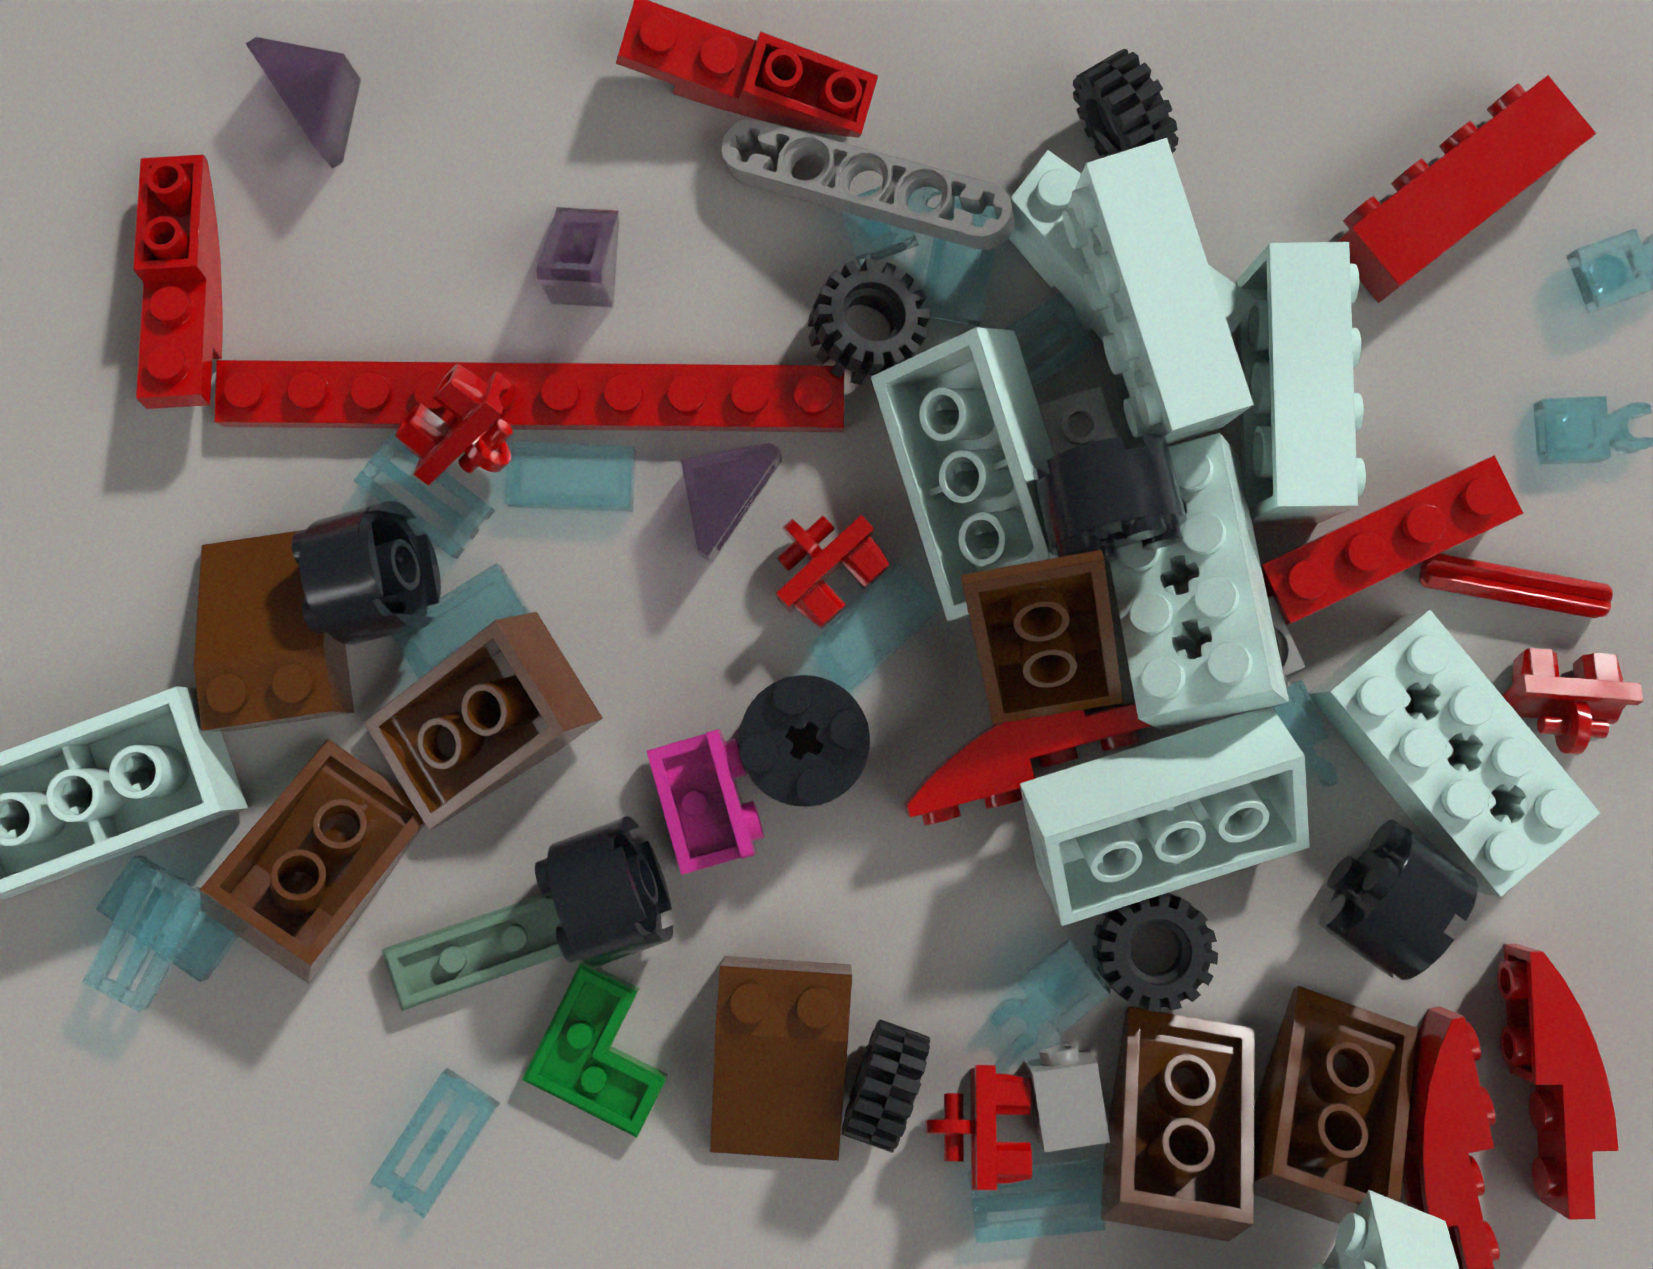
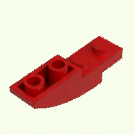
(746, 75)
(181, 282)
(999, 758)
(1572, 1099)
(1445, 1124)

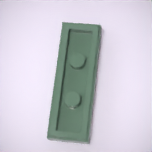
(473, 951)

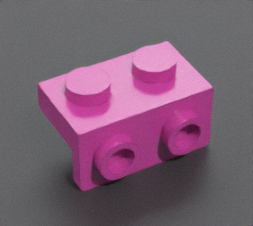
(704, 801)

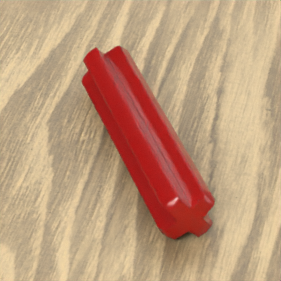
(1516, 585)

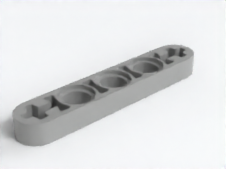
(885, 205)

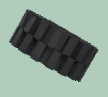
(1123, 105)
(876, 291)
(1175, 983)
(886, 1086)

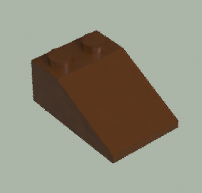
(1044, 636)
(253, 646)
(482, 717)
(313, 861)
(780, 1057)
(1333, 1107)
(1181, 1127)

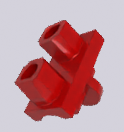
(468, 430)
(851, 549)
(1570, 706)
(989, 1096)

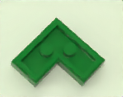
(578, 1055)

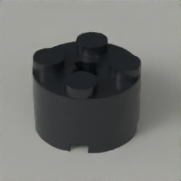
(1110, 498)
(366, 574)
(768, 751)
(605, 894)
(1398, 901)

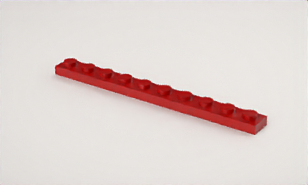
(539, 395)

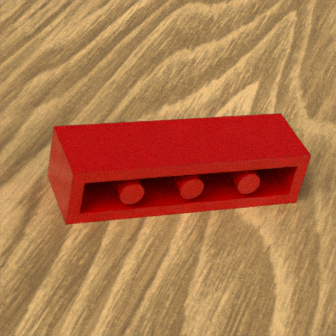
(1463, 187)
(1390, 540)

